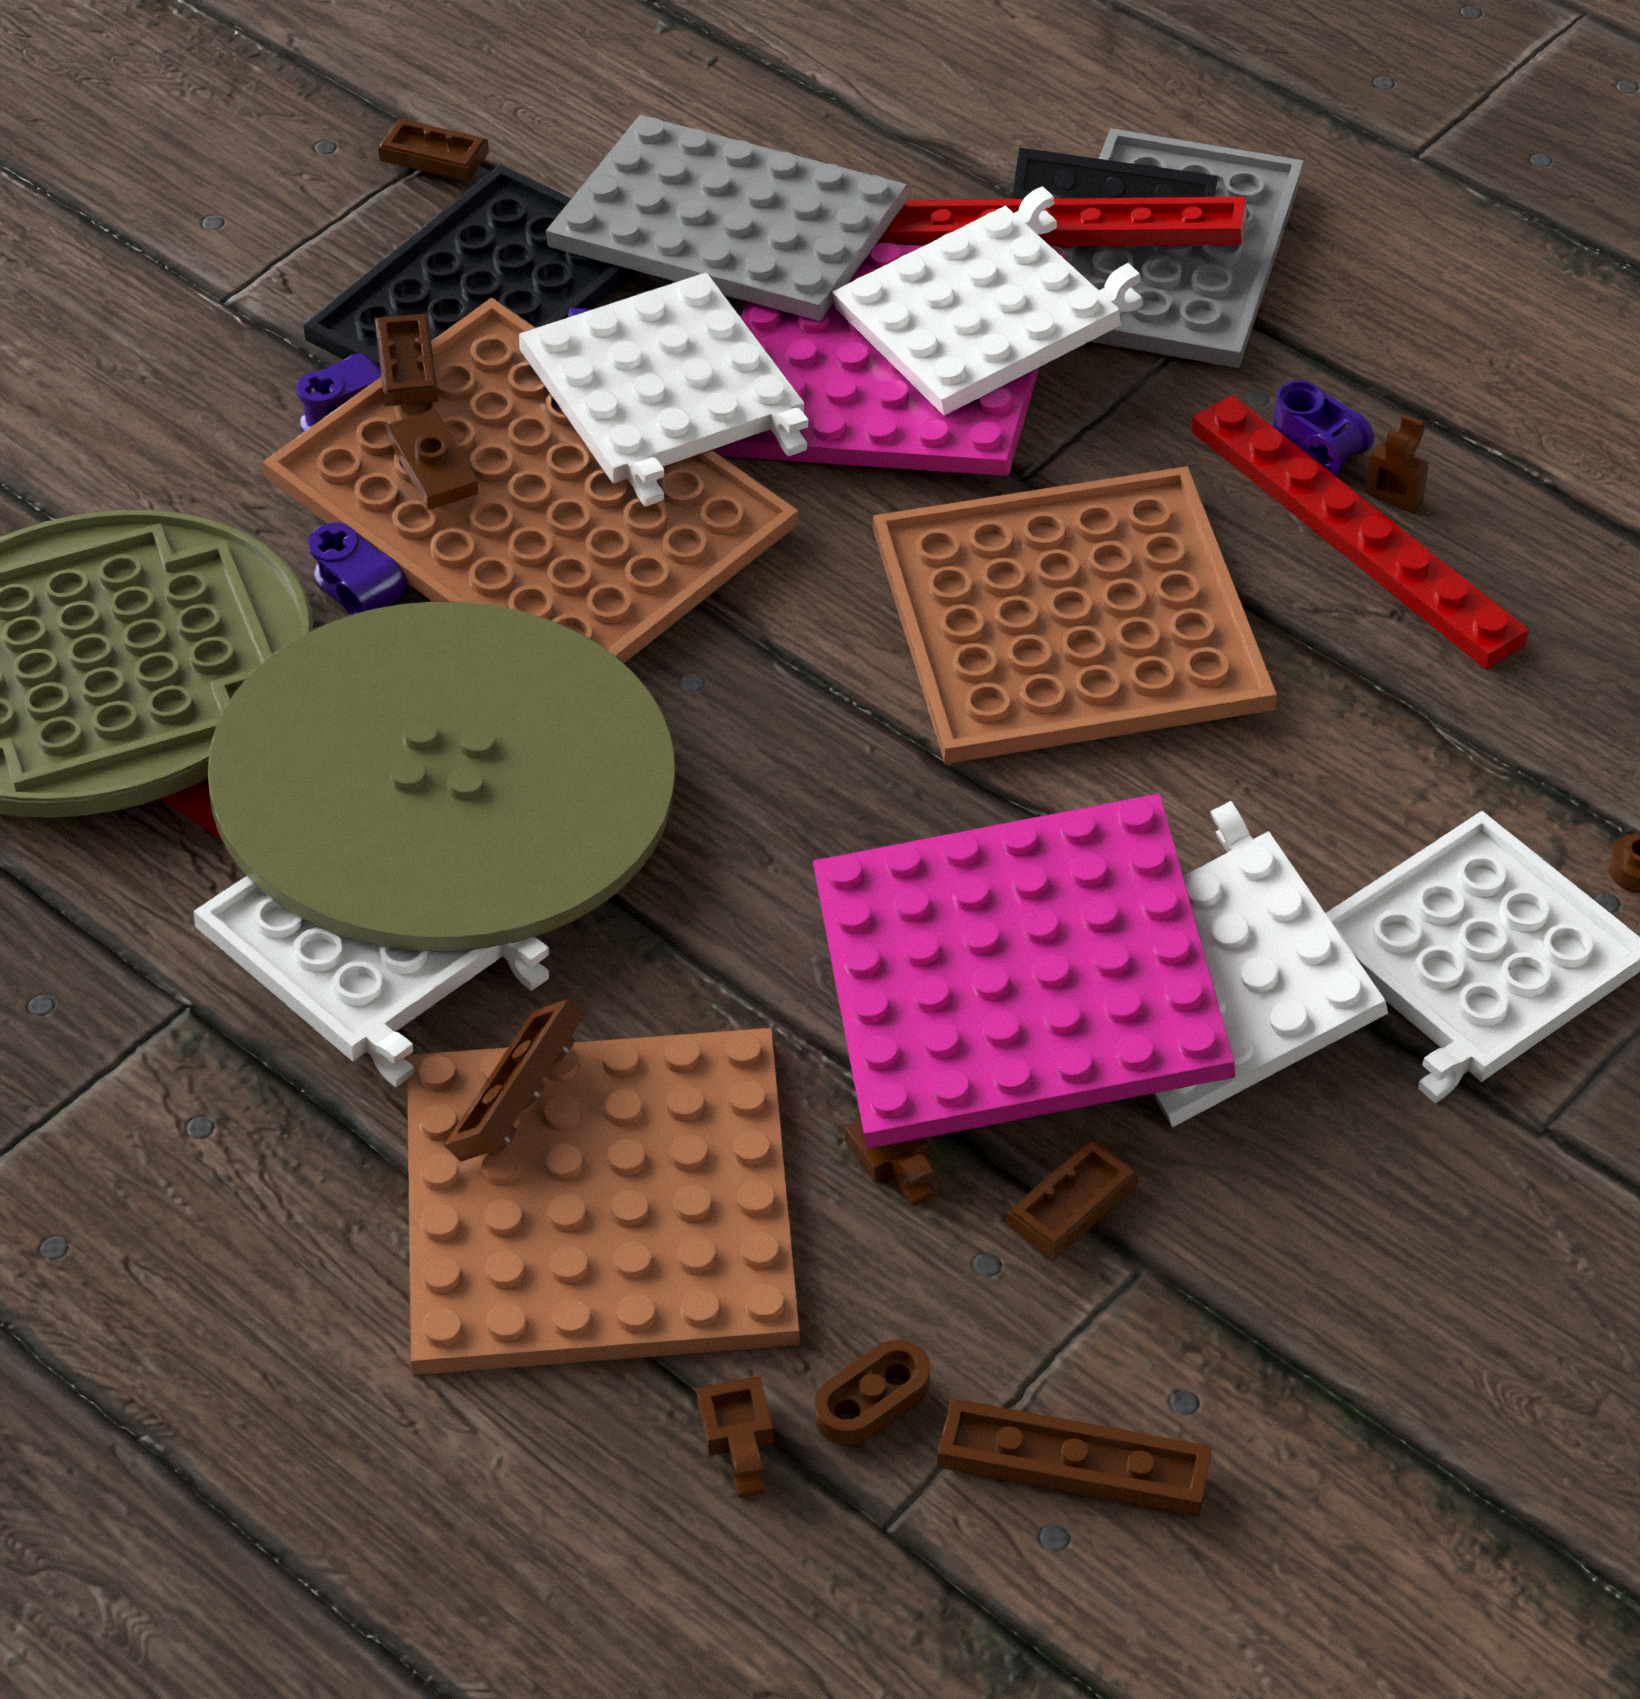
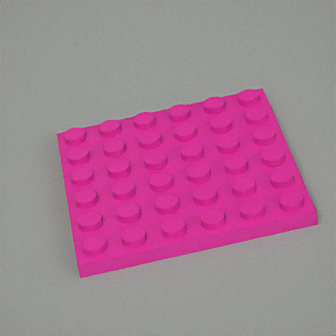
(866, 409)
(1019, 971)

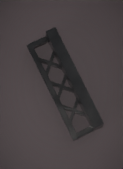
(1099, 178)

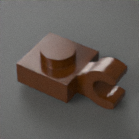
(1395, 471)
(902, 1161)
(737, 1422)

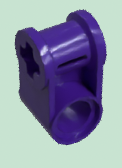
(334, 387)
(1318, 425)
(354, 570)

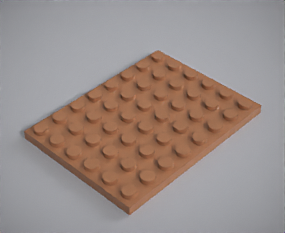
(546, 517)

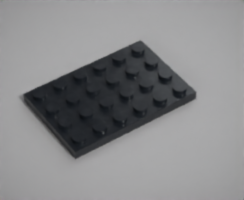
(470, 252)

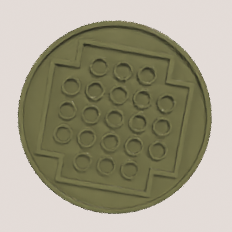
(126, 652)
(441, 776)

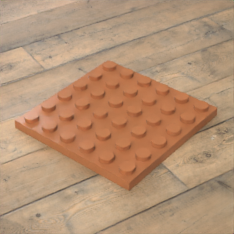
(1070, 615)
(616, 1219)

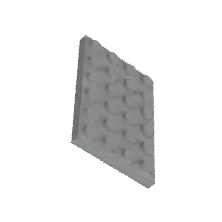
(744, 213)
(1198, 296)

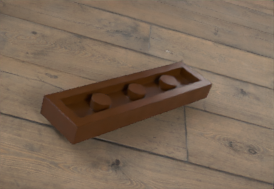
(1074, 1457)

